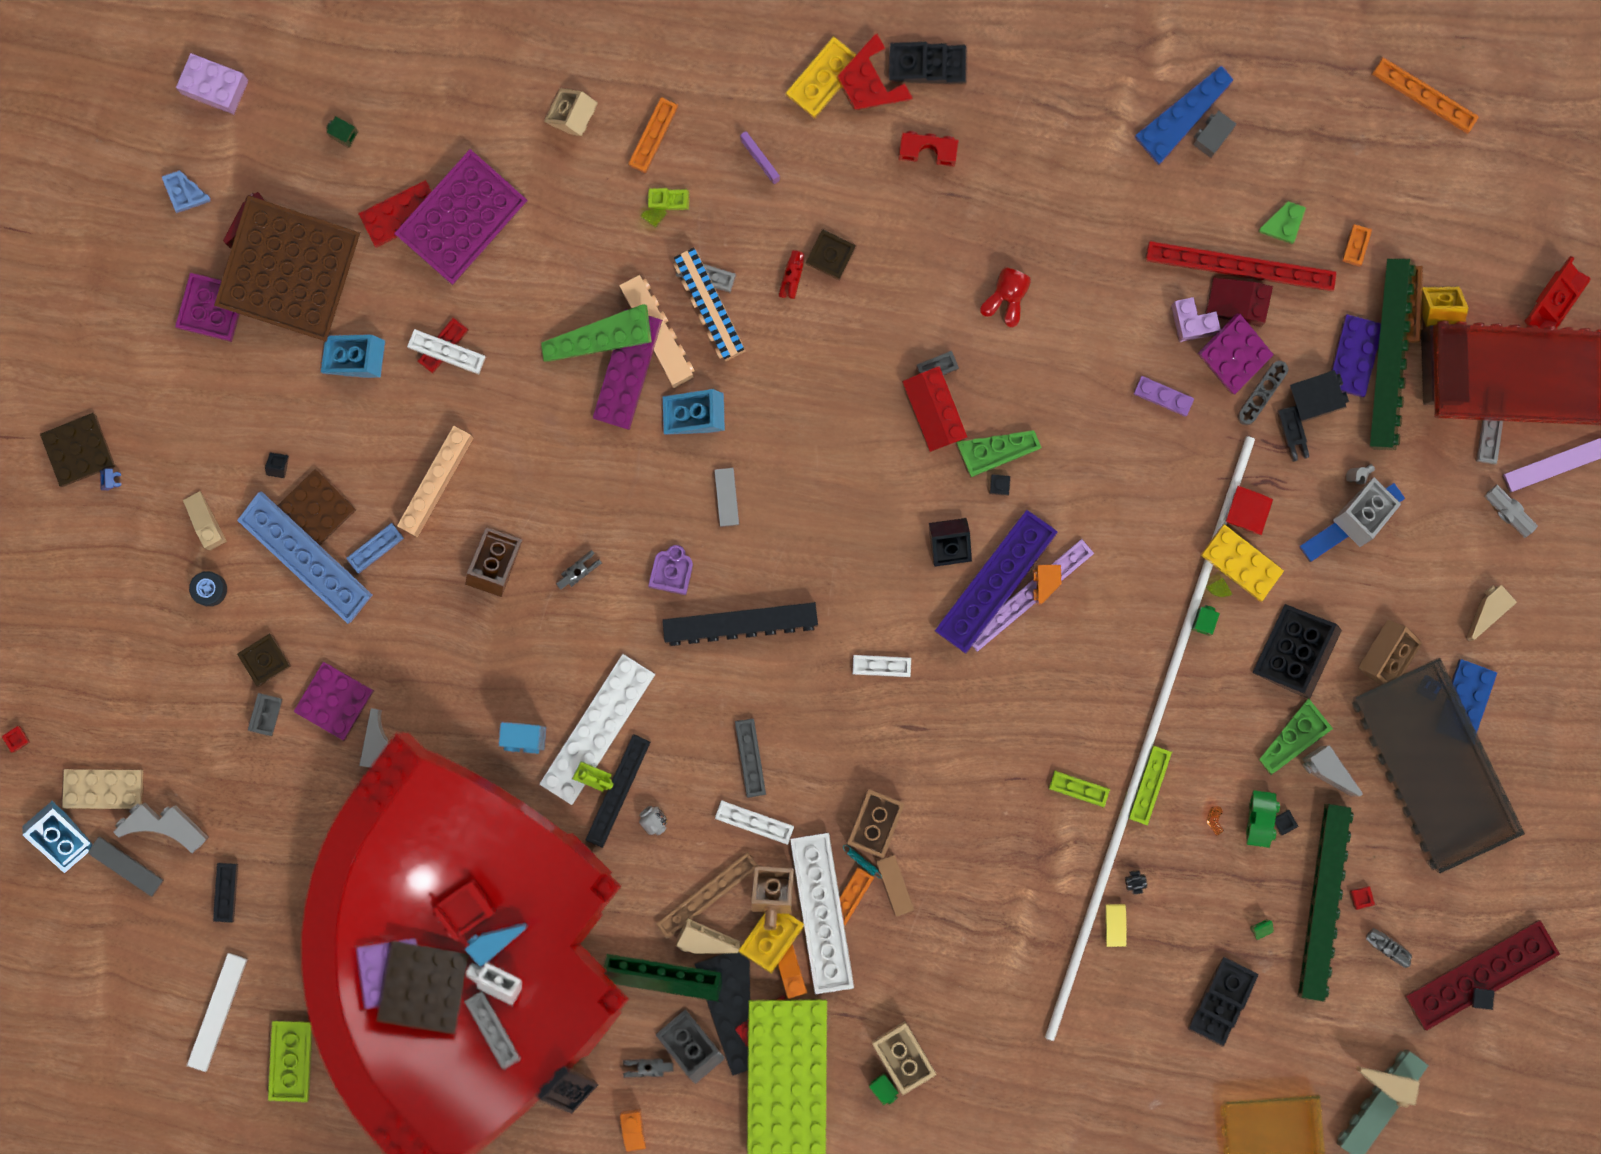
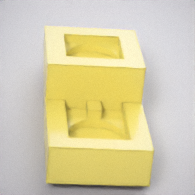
(1115, 925)

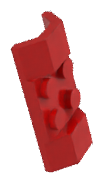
(1558, 296)

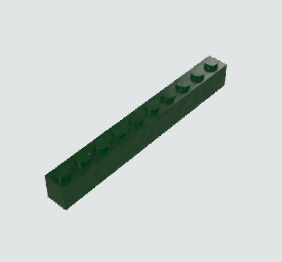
(1391, 354)
(1324, 902)

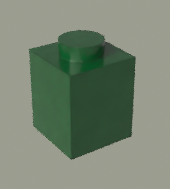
(341, 131)

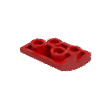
(1249, 510)

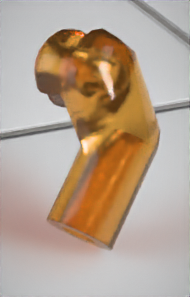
(1213, 819)

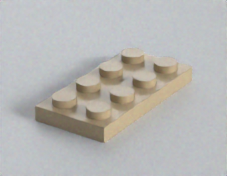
(102, 789)

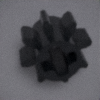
(1136, 882)

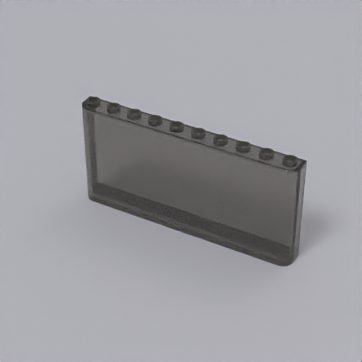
(1437, 766)

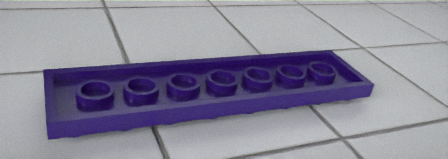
(996, 581)

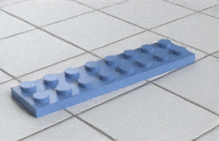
(304, 557)

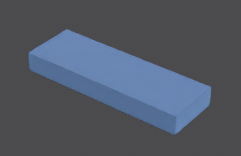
(375, 548)

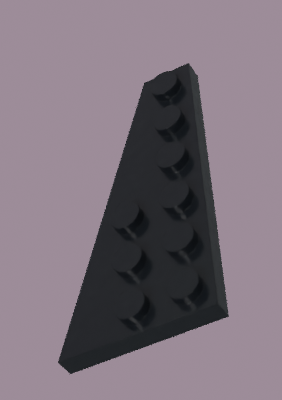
(731, 1006)

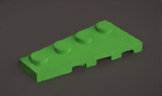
(1298, 735)

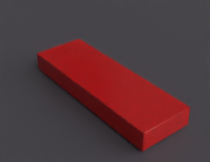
(451, 333)

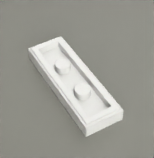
(881, 666)

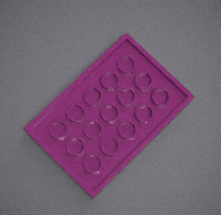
(461, 217)

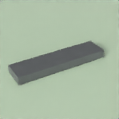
(750, 758)
(125, 866)

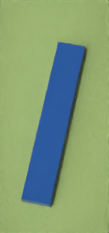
(1334, 534)

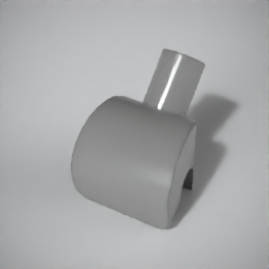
(1360, 474)

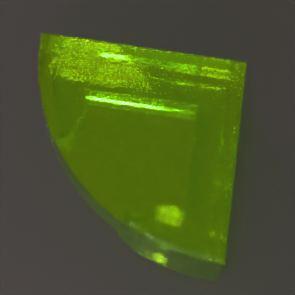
(654, 216)
(1219, 588)

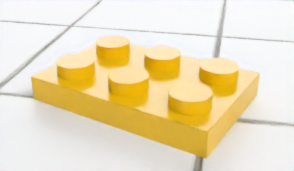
(769, 946)

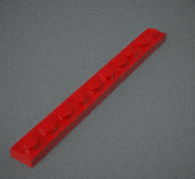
(1241, 266)

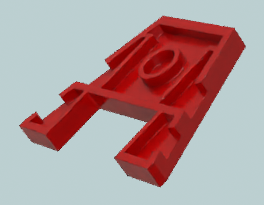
(863, 84)

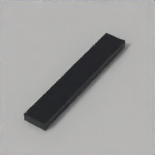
(617, 794)

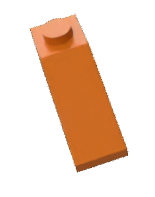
(792, 974)

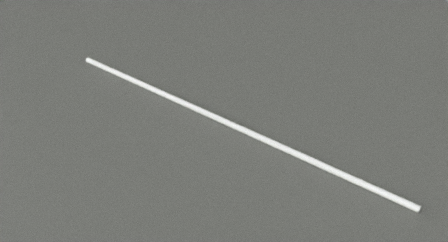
(1144, 754)

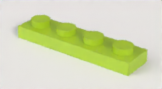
(1150, 785)

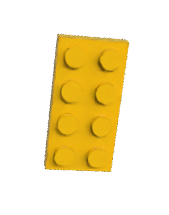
(819, 80)
(1242, 563)

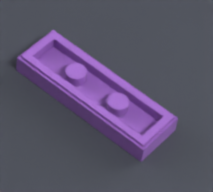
(760, 158)

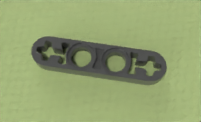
(1263, 393)

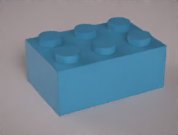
(528, 737)

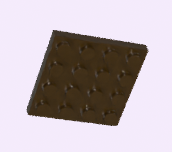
(422, 987)

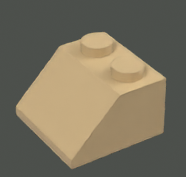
(571, 111)

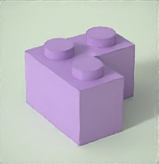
(1191, 325)

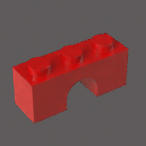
(944, 147)

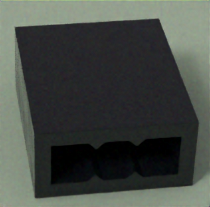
(1319, 395)

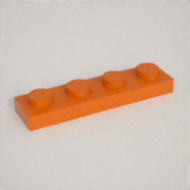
(653, 135)

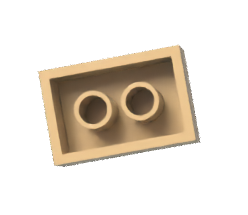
(903, 1058)

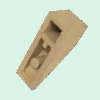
(204, 521)
(1490, 610)
(701, 939)
(1398, 1088)

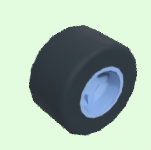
(202, 584)

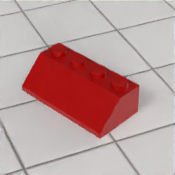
(934, 409)

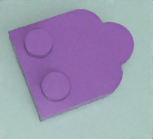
(671, 571)

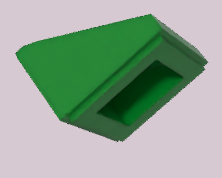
(1262, 929)

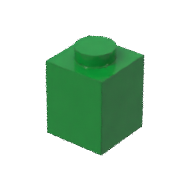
(1206, 620)
(884, 1089)

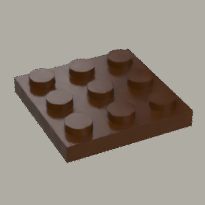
(317, 507)

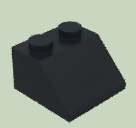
(950, 542)

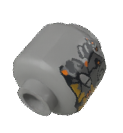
(653, 820)

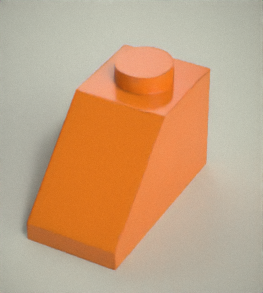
(633, 1130)

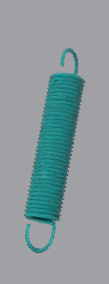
(862, 861)

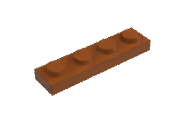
(1416, 299)

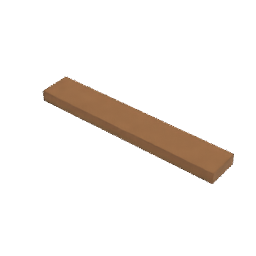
(707, 895)

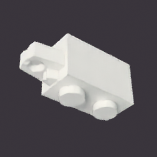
(495, 982)

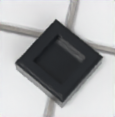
(1285, 822)
(1483, 998)

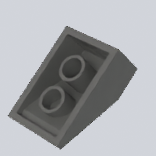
(690, 1046)

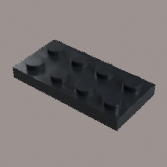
(567, 1089)

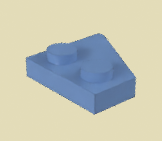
(183, 192)

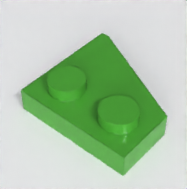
(1284, 223)

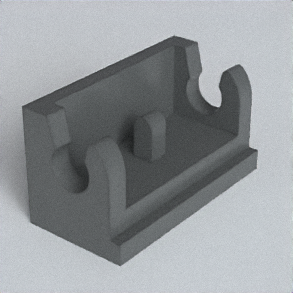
(265, 714)

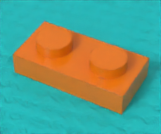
(1357, 245)

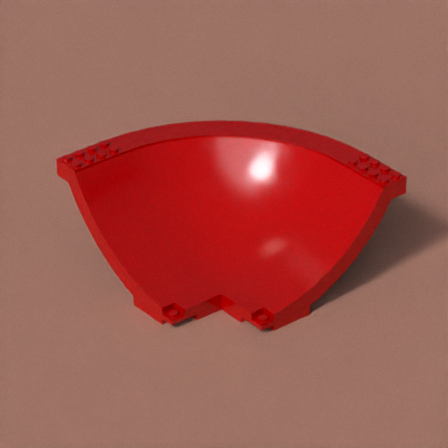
(392, 854)

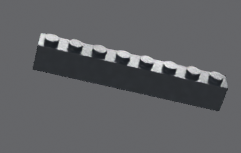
(740, 623)

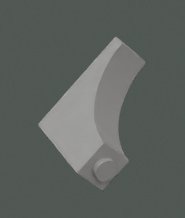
(374, 740)

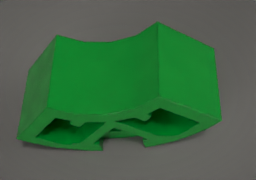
(1261, 819)

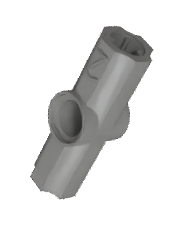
(1511, 511)

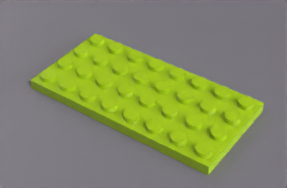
(787, 1076)

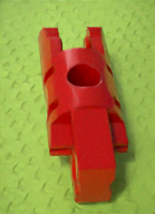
(792, 275)

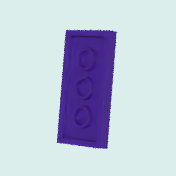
(1356, 354)

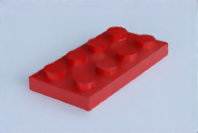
(388, 216)

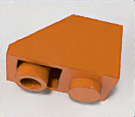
(1047, 581)

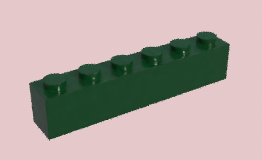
(663, 977)

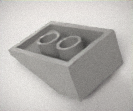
(1367, 512)
(1327, 767)

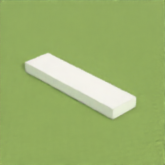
(446, 351)
(754, 822)

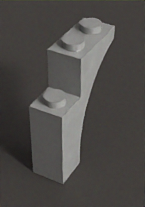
(172, 823)

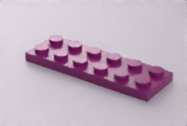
(625, 381)

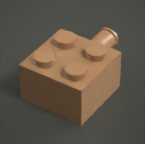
(772, 893)

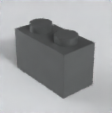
(1214, 134)

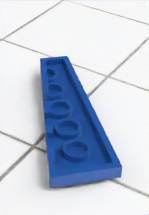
(1171, 126)

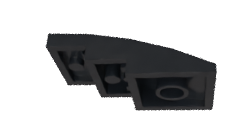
(928, 63)
(1223, 1001)

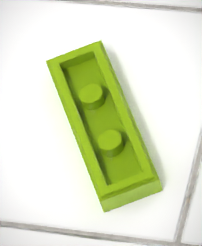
(1079, 789)

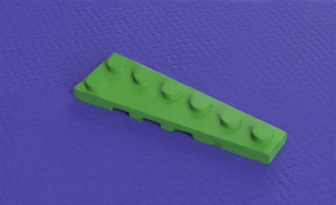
(611, 333)

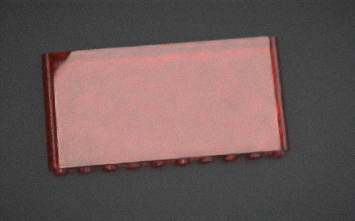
(1517, 373)

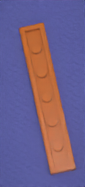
(1425, 95)

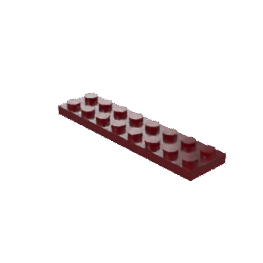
(1487, 970)

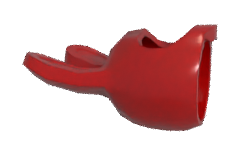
(1012, 288)

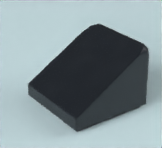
(276, 465)

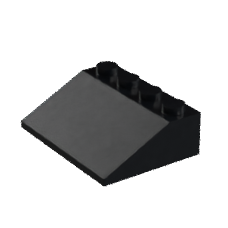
(1297, 651)

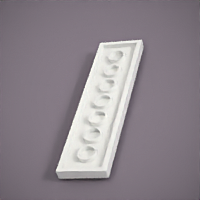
(598, 727)
(822, 913)

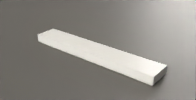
(217, 1012)

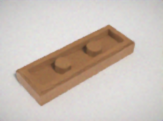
(895, 885)

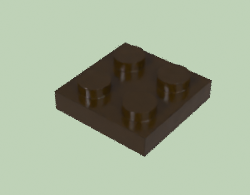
(831, 254)
(264, 660)

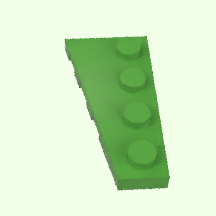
(995, 451)

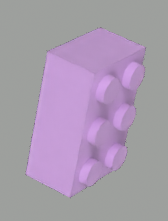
(212, 83)

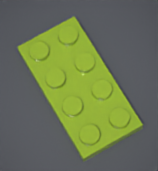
(290, 1061)

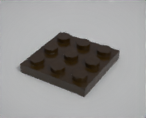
(77, 449)

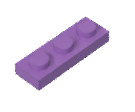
(1163, 396)

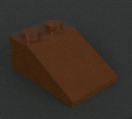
(493, 562)

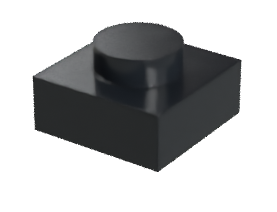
(1000, 485)

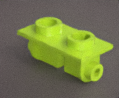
(593, 777)

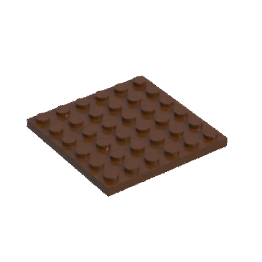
(287, 268)

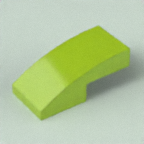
(668, 199)

